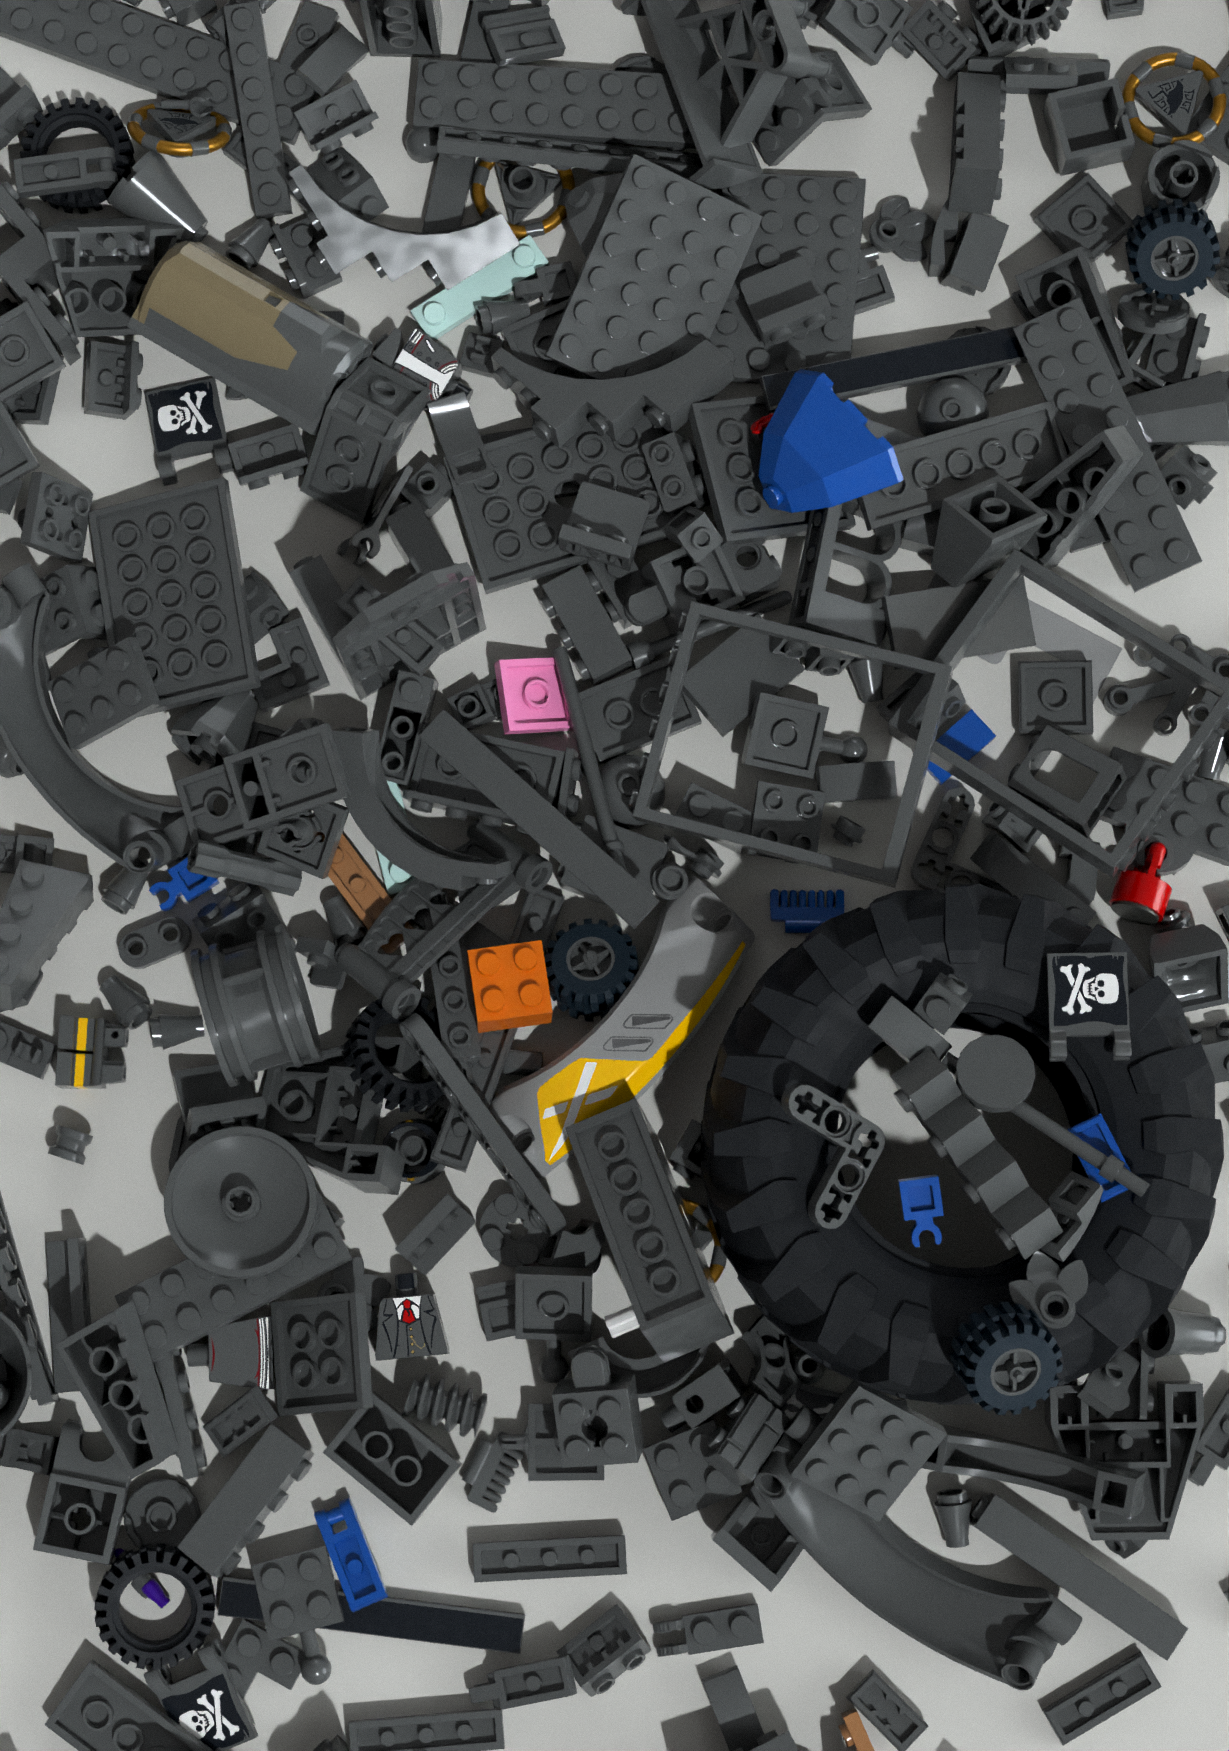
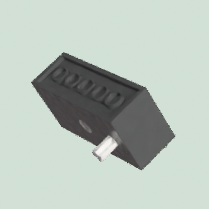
(648, 1234)

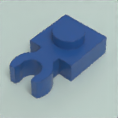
(183, 883)
(922, 1202)

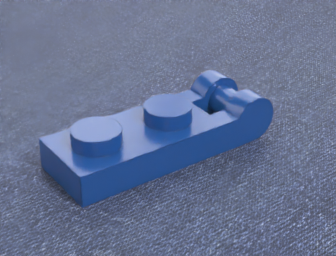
(351, 1556)

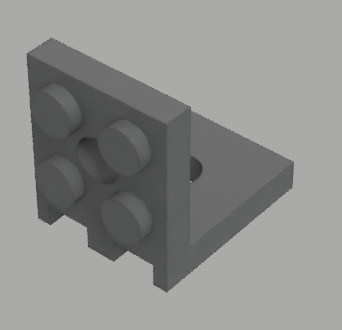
(806, 105)

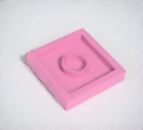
(531, 696)

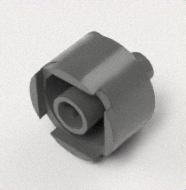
(1183, 162)

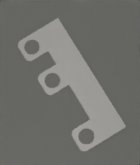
(1060, 639)

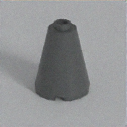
(158, 196)

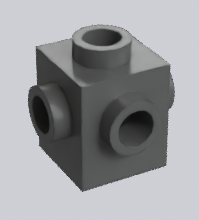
(1188, 477)

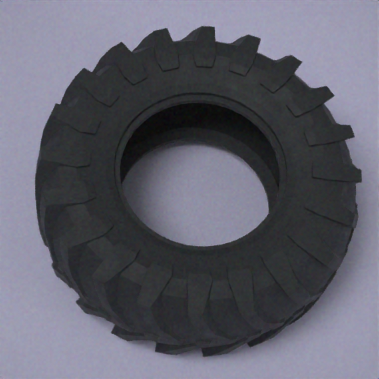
(848, 1289)

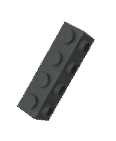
(246, 1501)

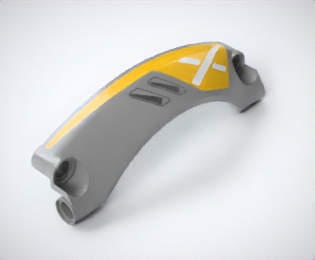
(659, 1013)

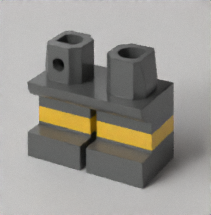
(94, 1037)

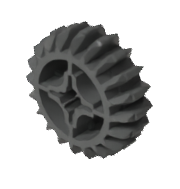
(1020, 25)

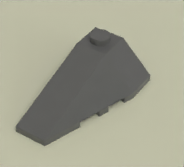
(1073, 277)

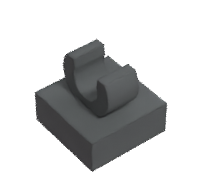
(478, 353)

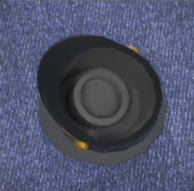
(415, 1142)

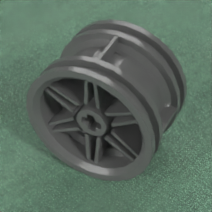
(256, 1005)

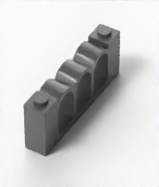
(832, 613)

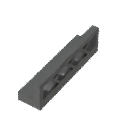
(67, 1299)

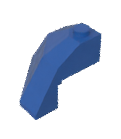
(820, 450)

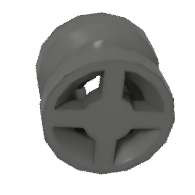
(70, 1144)

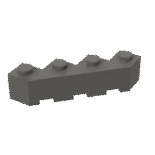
(981, 1162)

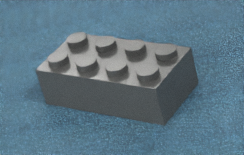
(403, 27)

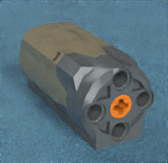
(247, 333)

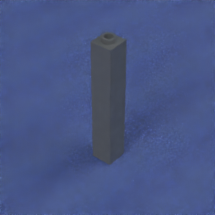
(1078, 1575)

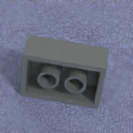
(393, 1459)

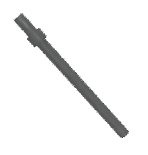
(1110, 1167)

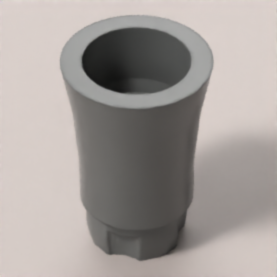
(1182, 1333)

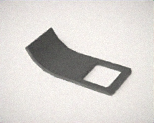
(458, 434)

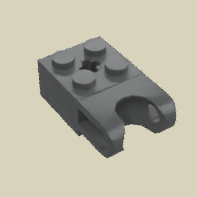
(80, 1484)

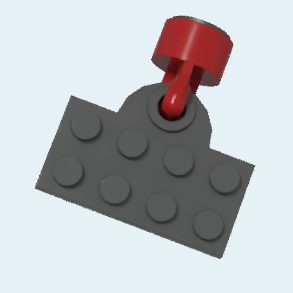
(1191, 826)

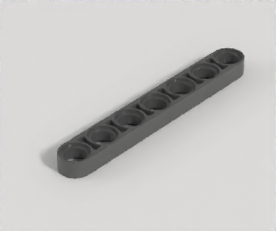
(482, 1124)

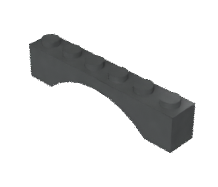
(1076, 1478)

